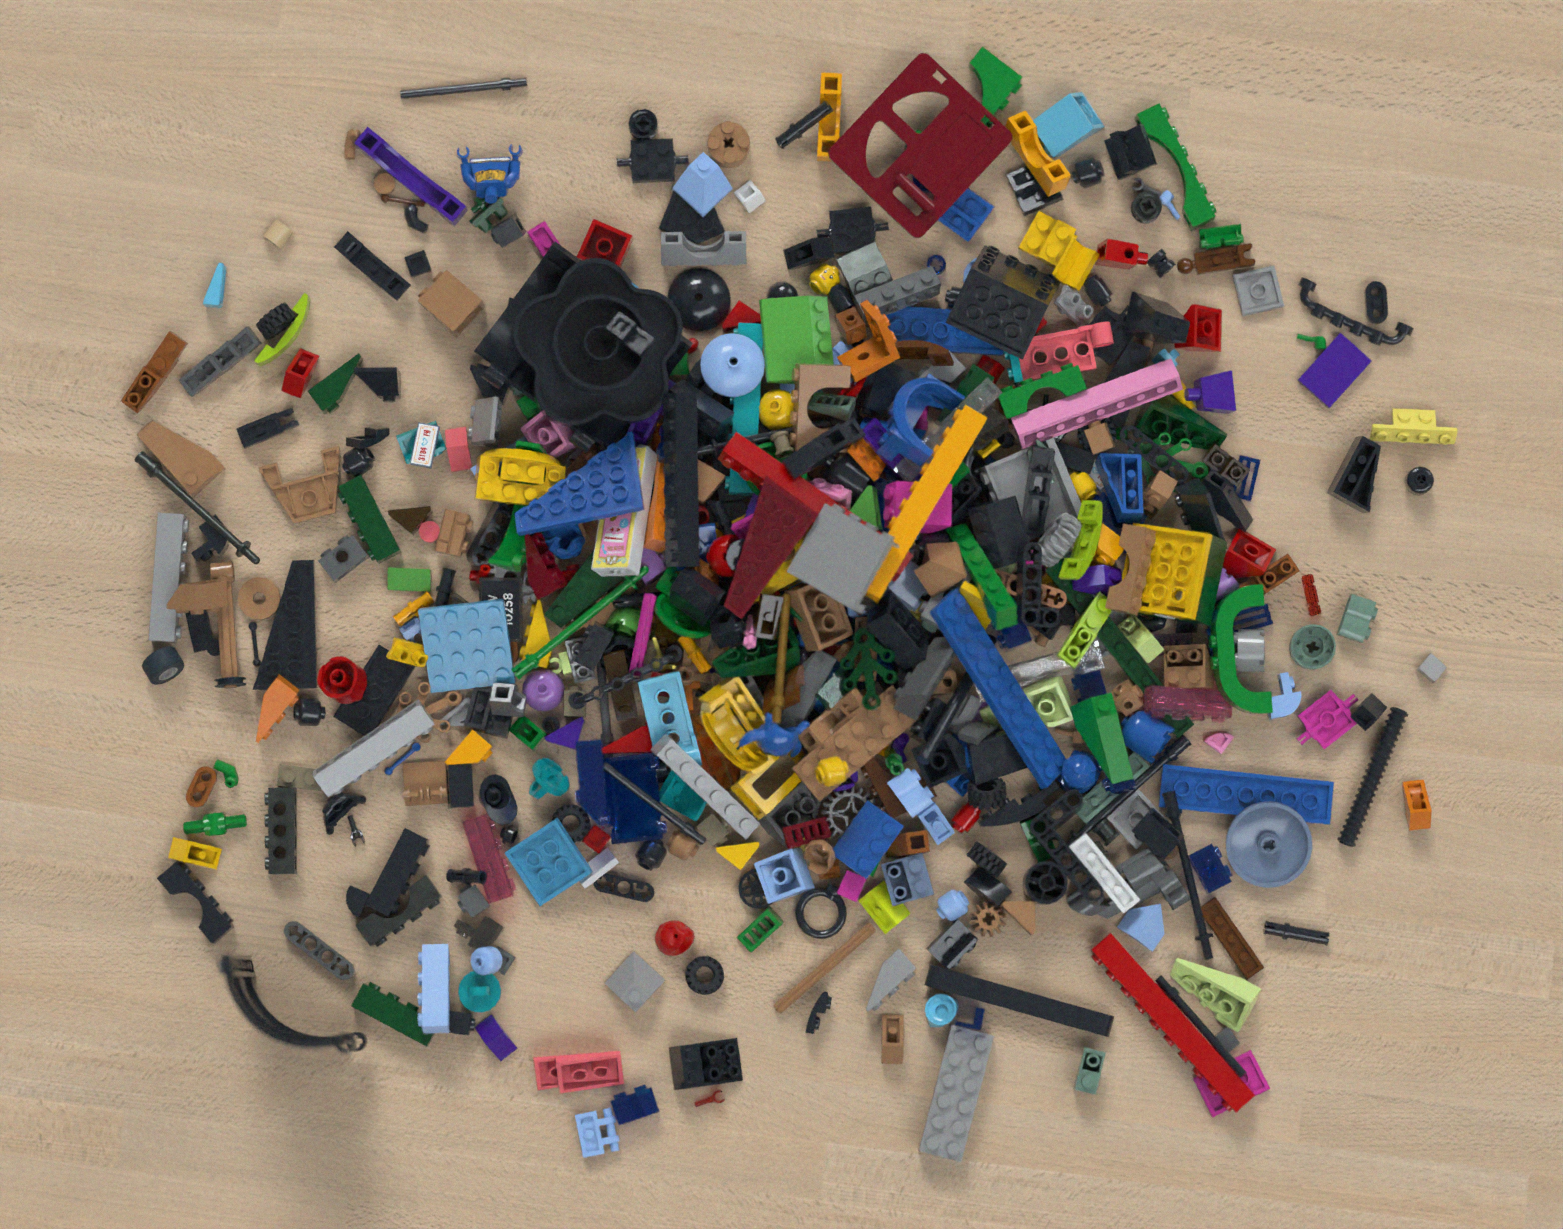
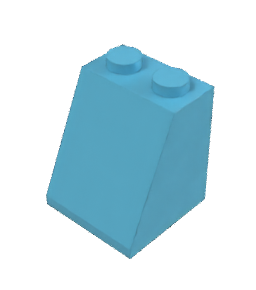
(1067, 124)

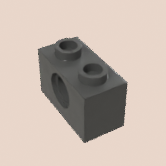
(355, 553)

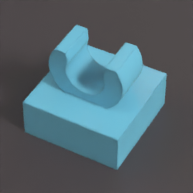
(1164, 355)

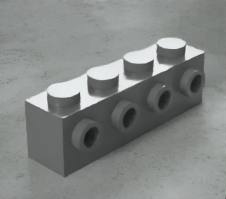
(901, 292)

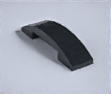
(372, 266)

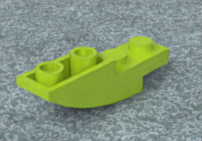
(1084, 631)

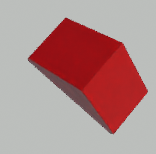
(740, 314)

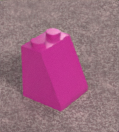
(939, 518)

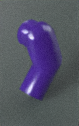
(899, 745)

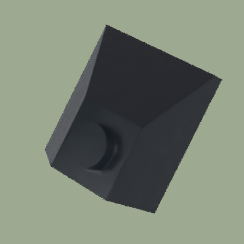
(382, 381)

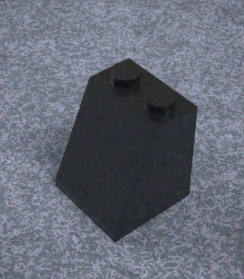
(1155, 320)

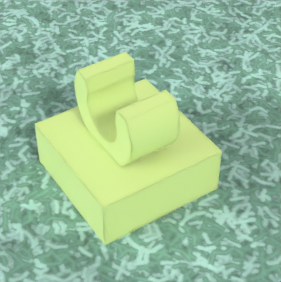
(564, 663)

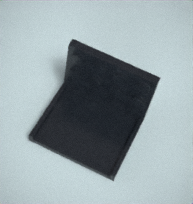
(1003, 301)

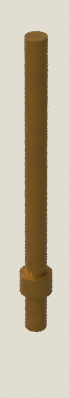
(778, 699)

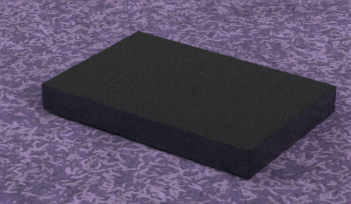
(993, 758)

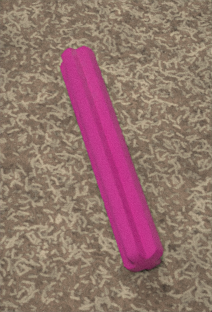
(643, 632)

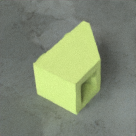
(1140, 638)

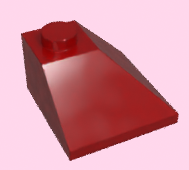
(1204, 329)
(1247, 556)

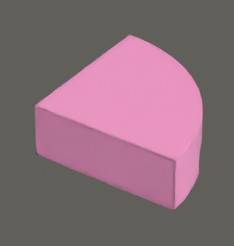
(1219, 741)

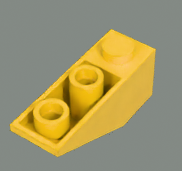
(537, 635)

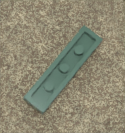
(1099, 799)

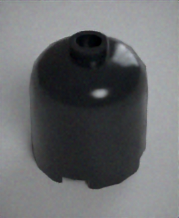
(846, 472)

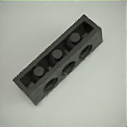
(288, 863)

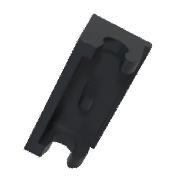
(459, 786)

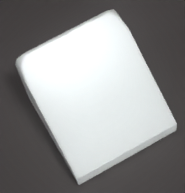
(749, 196)

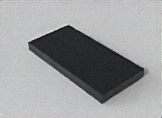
(383, 686)

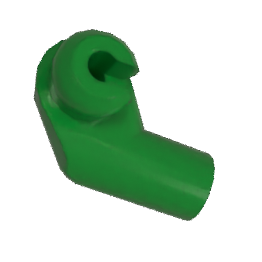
(229, 772)

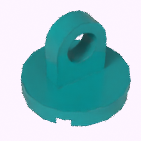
(548, 779)
(479, 991)

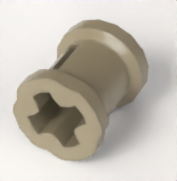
(782, 444)

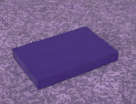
(1334, 370)

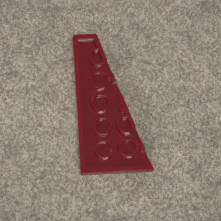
(772, 535)

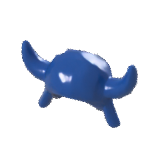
(776, 740)

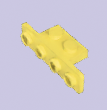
(1413, 427)

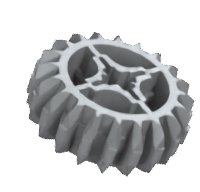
(1058, 538)
(835, 813)

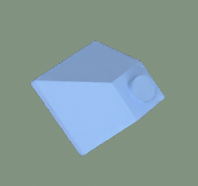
(702, 184)

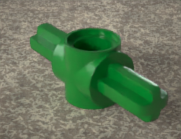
(215, 824)

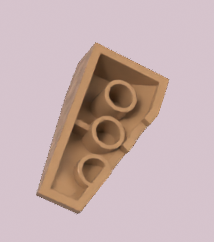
(184, 459)

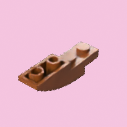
(155, 372)
(1274, 574)

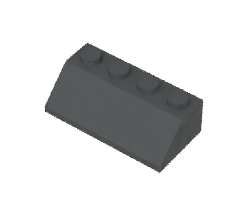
(924, 679)

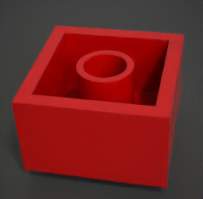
(605, 243)

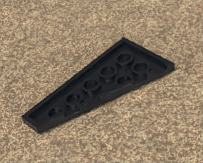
(292, 639)

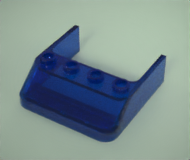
(592, 784)

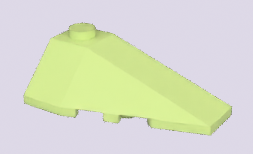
(1049, 700)
(1222, 993)

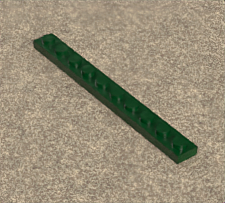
(1116, 645)

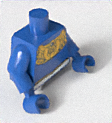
(490, 176)

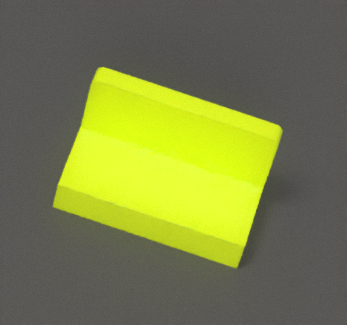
(880, 908)

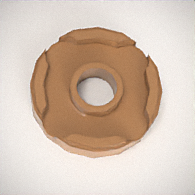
(250, 589)

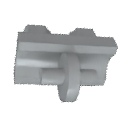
(1073, 306)

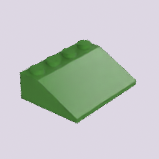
(794, 333)

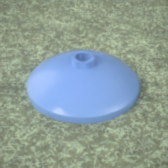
(728, 378)

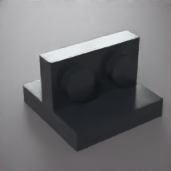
(1130, 151)

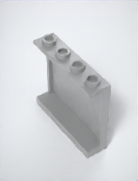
(1009, 478)
(841, 556)

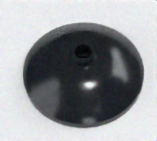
(702, 314)

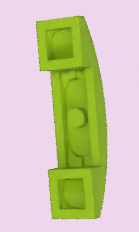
(268, 353)
(1086, 542)

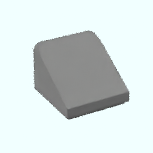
(1431, 668)

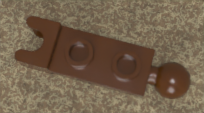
(1217, 260)

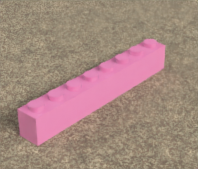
(1097, 403)

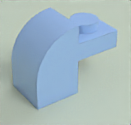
(1287, 701)

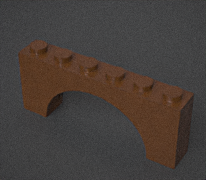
(890, 803)

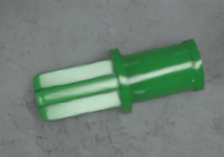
(893, 761)

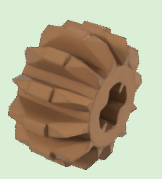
(994, 923)

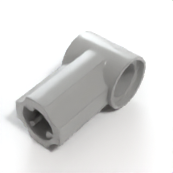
(965, 713)

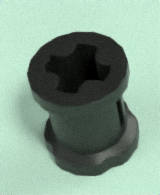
(1106, 832)

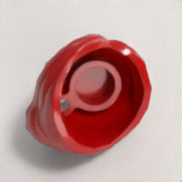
(674, 938)

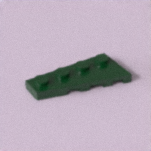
(579, 593)

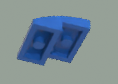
(967, 214)

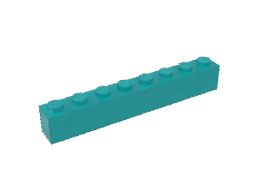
(745, 412)

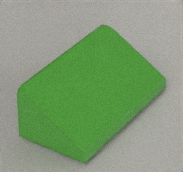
(409, 579)

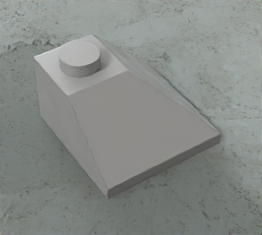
(634, 981)

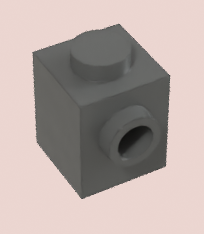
(472, 900)

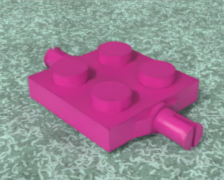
(1327, 719)

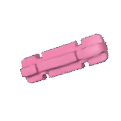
(749, 638)

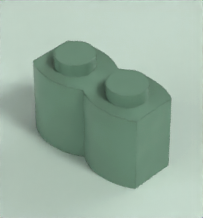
(1356, 618)

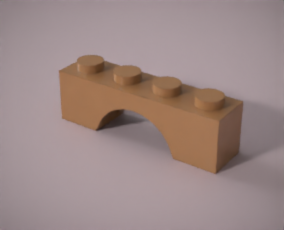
(1127, 594)

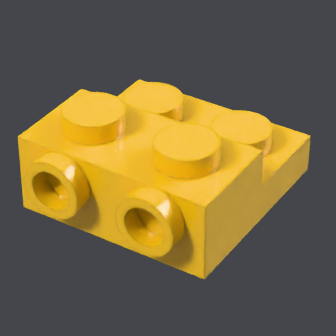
(1047, 239)

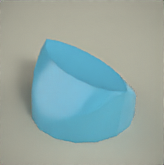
(941, 1010)

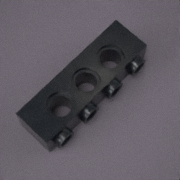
(725, 626)

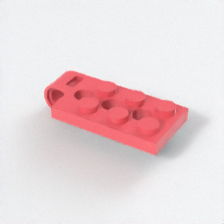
(1092, 336)

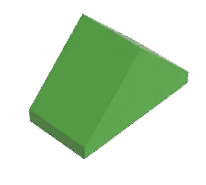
(868, 507)

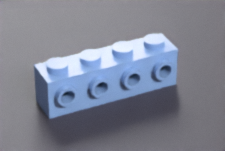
(435, 988)

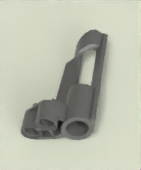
(1147, 876)

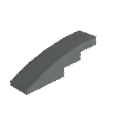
(220, 361)

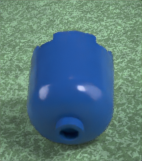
(1145, 734)

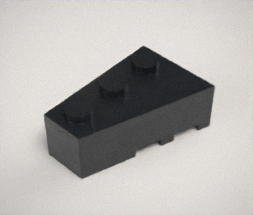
(1356, 475)

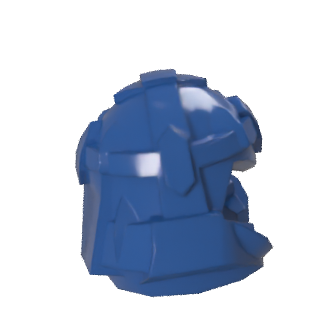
(564, 541)
(1079, 772)

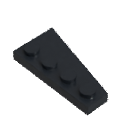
(1131, 360)

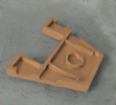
(309, 496)

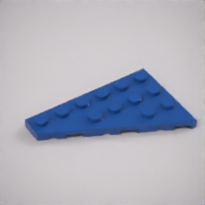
(596, 491)

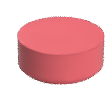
(429, 531)

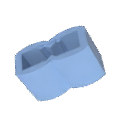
(910, 792)

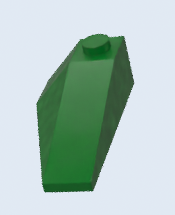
(1100, 729)

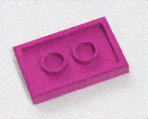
(1253, 1079)

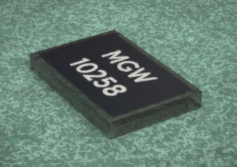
(512, 592)

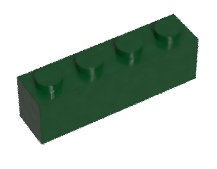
(369, 519)
(391, 1012)

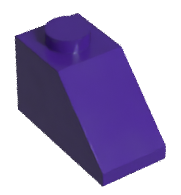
(1098, 579)

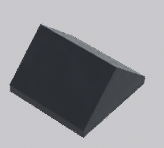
(945, 763)

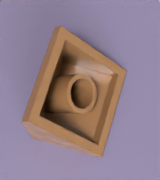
(1023, 913)

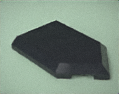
(683, 218)

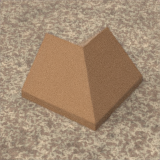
(941, 567)

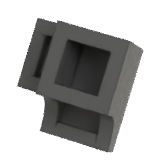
(507, 701)

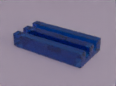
(1255, 471)
(1267, 614)

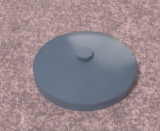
(1268, 844)

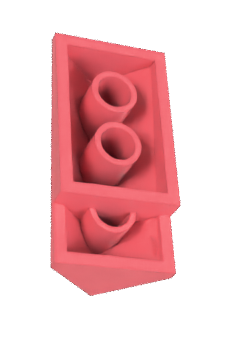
(578, 1071)

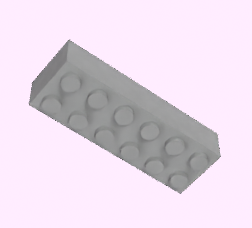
(956, 1093)

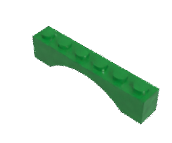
(1196, 207)
(997, 600)

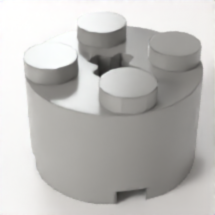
(1250, 650)

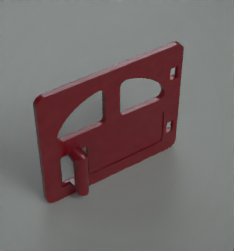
(942, 157)

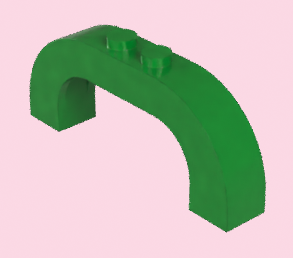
(1223, 651)

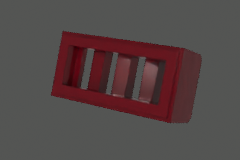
(819, 829)

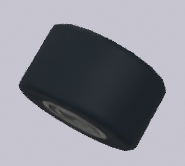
(163, 665)

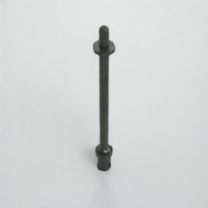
(154, 469)

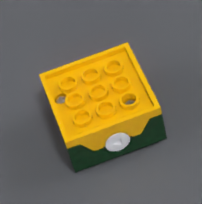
(1182, 575)

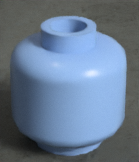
(952, 905)
(486, 960)

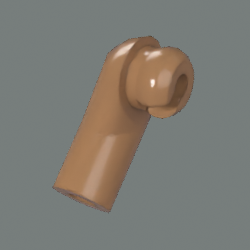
(349, 147)

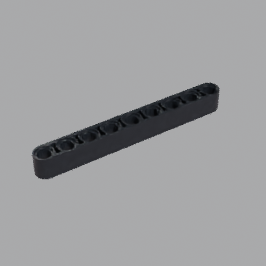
(1019, 1000)

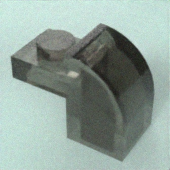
(484, 936)

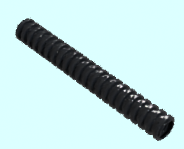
(1372, 776)

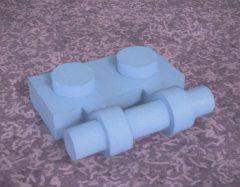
(590, 1134)

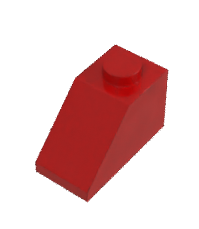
(299, 373)

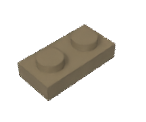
(297, 777)

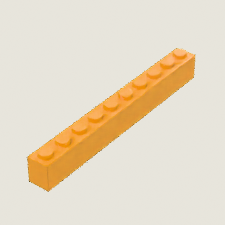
(927, 493)

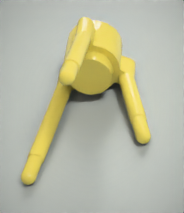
(656, 664)

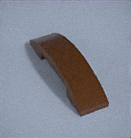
(924, 350)

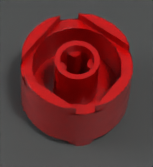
(342, 680)

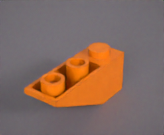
(275, 700)

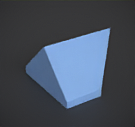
(1144, 925)

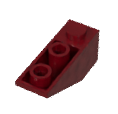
(542, 569)

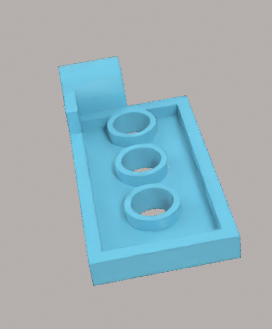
(676, 704)

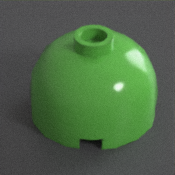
(624, 621)

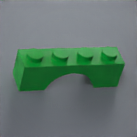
(1067, 381)

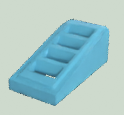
(215, 292)

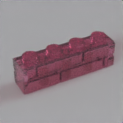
(1186, 703)
(488, 858)

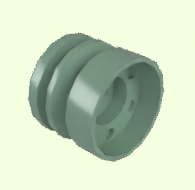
(1323, 641)

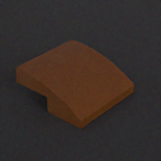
(791, 692)

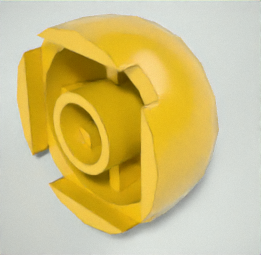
(776, 409)

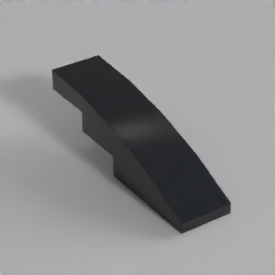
(1037, 490)

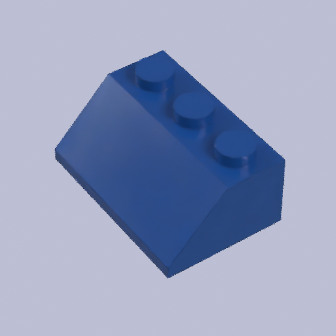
(867, 839)

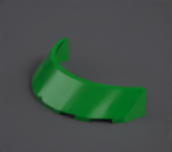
(512, 551)

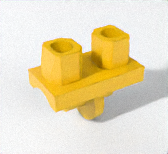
(407, 652)

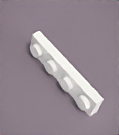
(1104, 873)

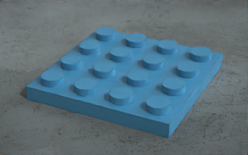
(467, 645)

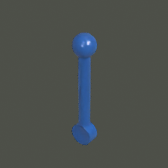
(415, 747)

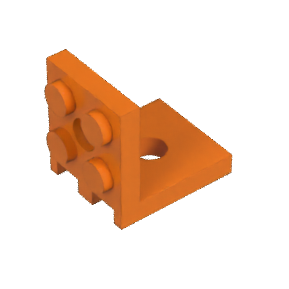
(876, 351)

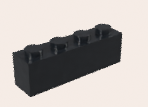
(397, 872)

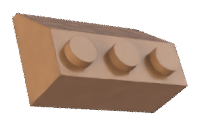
(822, 616)

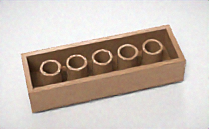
(855, 741)

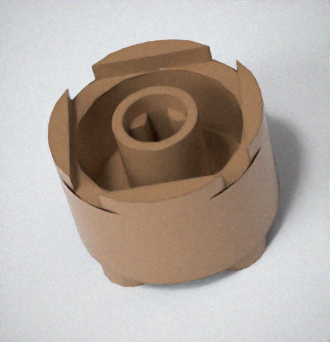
(728, 133)

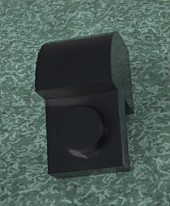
(215, 542)

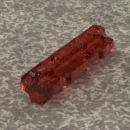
(1311, 594)

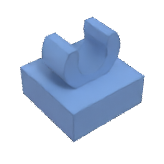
(410, 629)

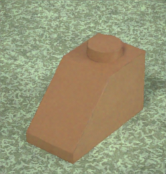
(892, 1039)

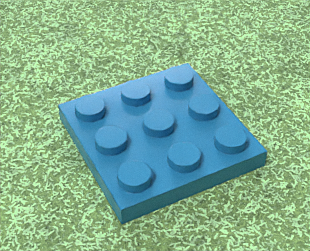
(548, 862)

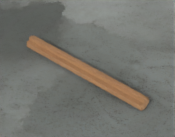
(824, 968)

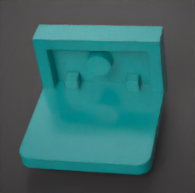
(681, 797)

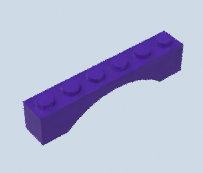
(410, 177)

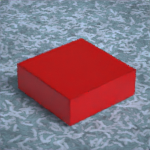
(596, 839)

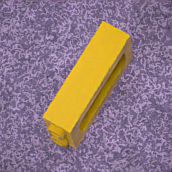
(753, 801)

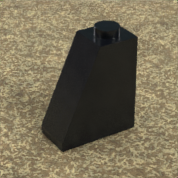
(881, 388)

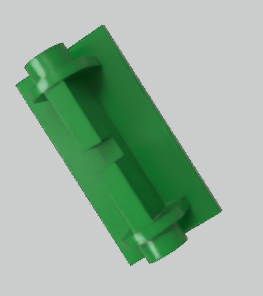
(1220, 236)

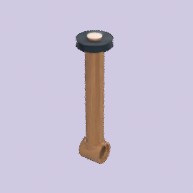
(226, 629)

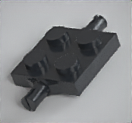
(652, 160)
(851, 229)
(1121, 340)

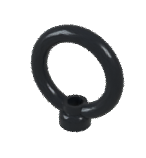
(831, 893)

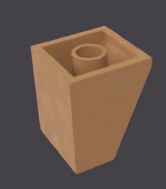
(451, 302)

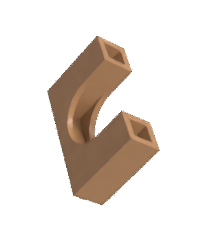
(808, 380)

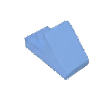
(935, 823)

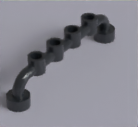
(1339, 319)
(672, 654)

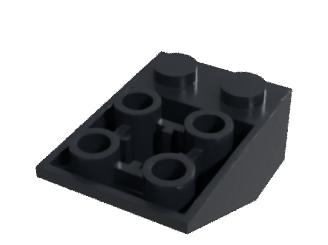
(922, 728)
(705, 1064)

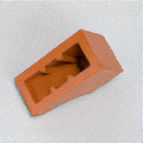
(1417, 805)

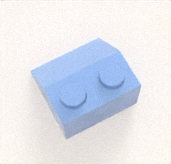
(784, 875)

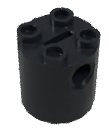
(1045, 883)

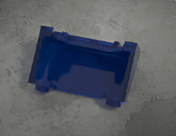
(629, 815)

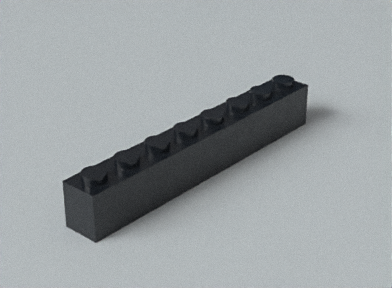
(681, 480)

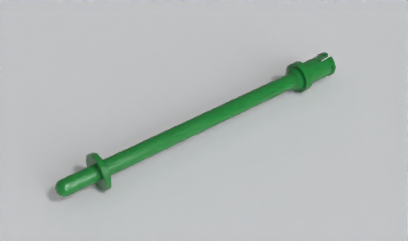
(532, 660)

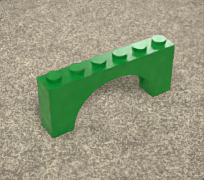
(996, 81)

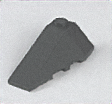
(816, 672)
(795, 808)

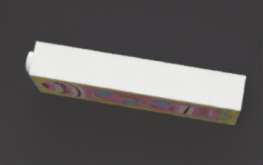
(622, 537)

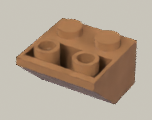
(199, 596)
(1188, 667)

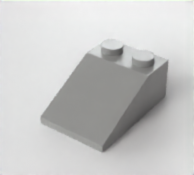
(486, 422)

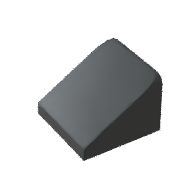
(1227, 1039)

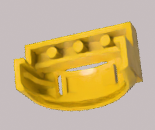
(516, 466)
(726, 730)

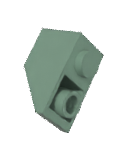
(1089, 1071)

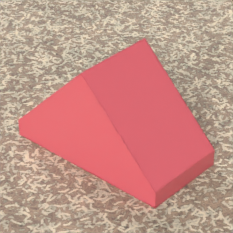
(458, 449)

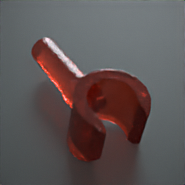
(710, 1099)

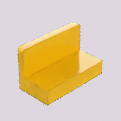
(1075, 265)

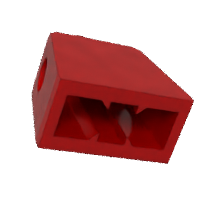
(1113, 256)

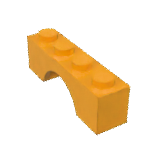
(830, 125)
(1048, 172)

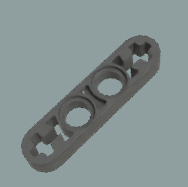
(317, 953)

